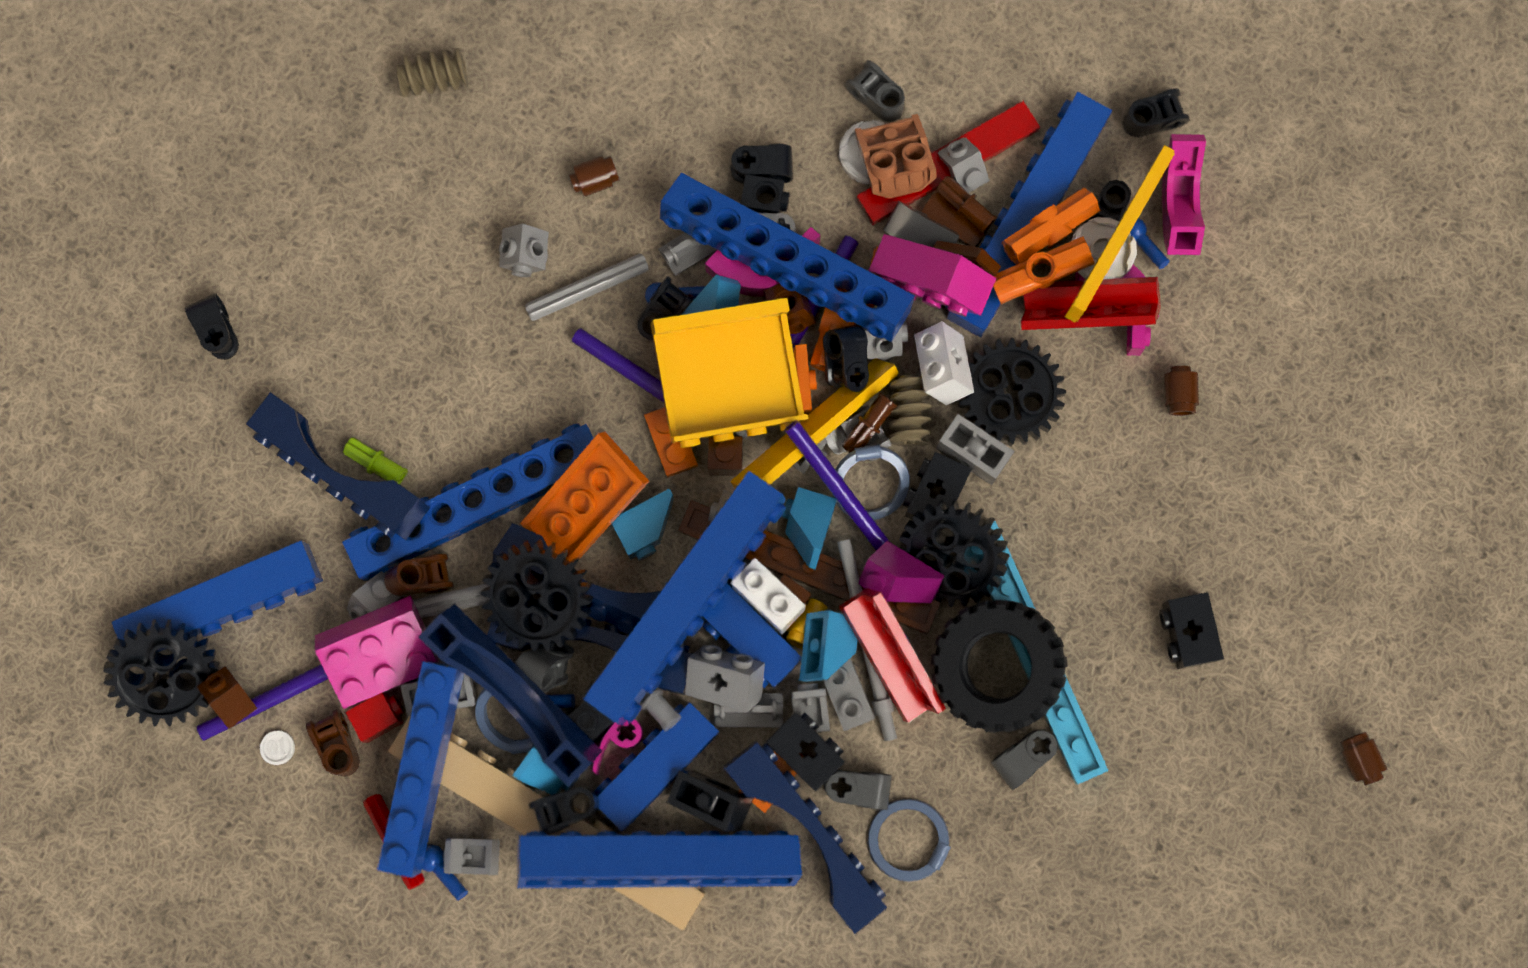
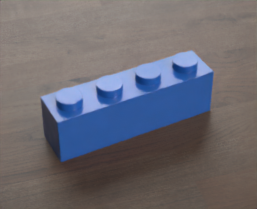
(750, 635)
(655, 767)

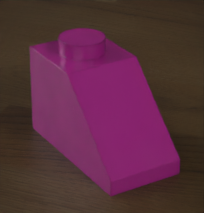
(900, 576)

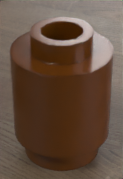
(594, 175)
(1181, 391)
(1363, 758)

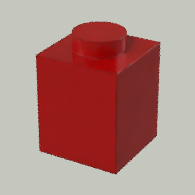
(375, 716)

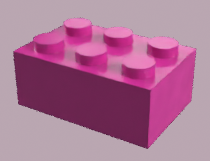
(933, 275)
(374, 652)

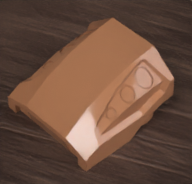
(896, 157)

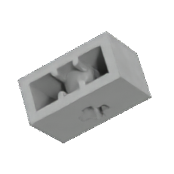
(975, 449)
(724, 678)

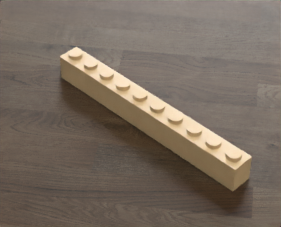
(508, 798)

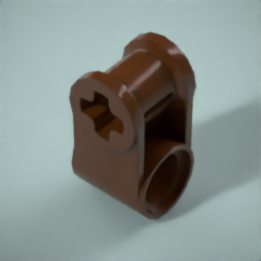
(425, 576)
(330, 738)

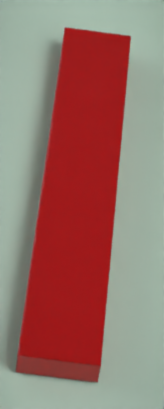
(989, 138)

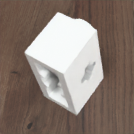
(944, 363)
(768, 596)

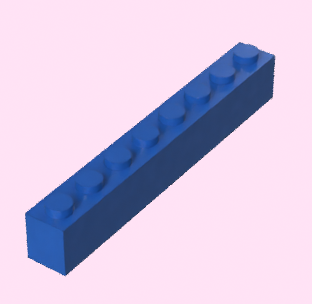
(1046, 185)
(685, 599)
(658, 860)

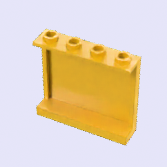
(727, 372)

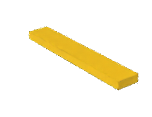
(1120, 234)
(819, 424)

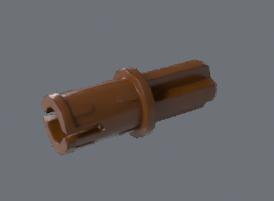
(966, 203)
(869, 423)

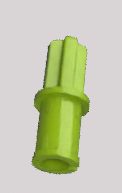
(374, 461)

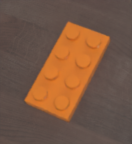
(586, 498)

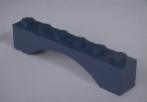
(387, 501)
(611, 606)
(612, 638)
(472, 652)
(849, 891)

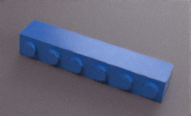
(232, 594)
(421, 769)

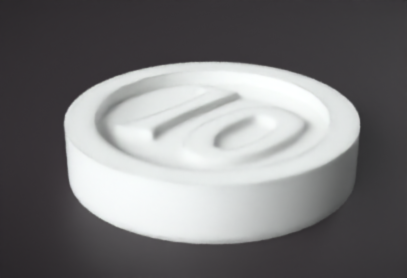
(835, 440)
(277, 747)

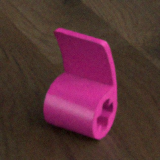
(614, 734)

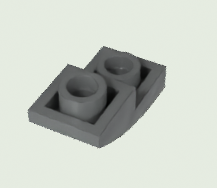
(917, 227)

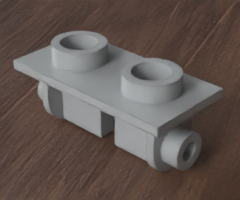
(684, 252)
(849, 697)
(765, 713)

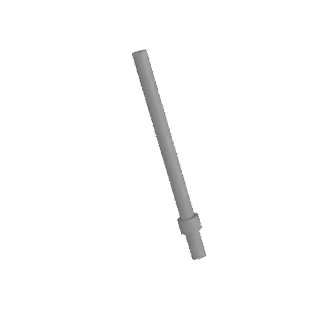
(882, 704)

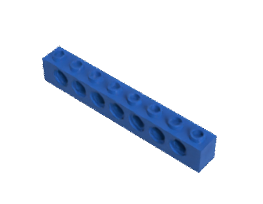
(777, 242)
(362, 541)

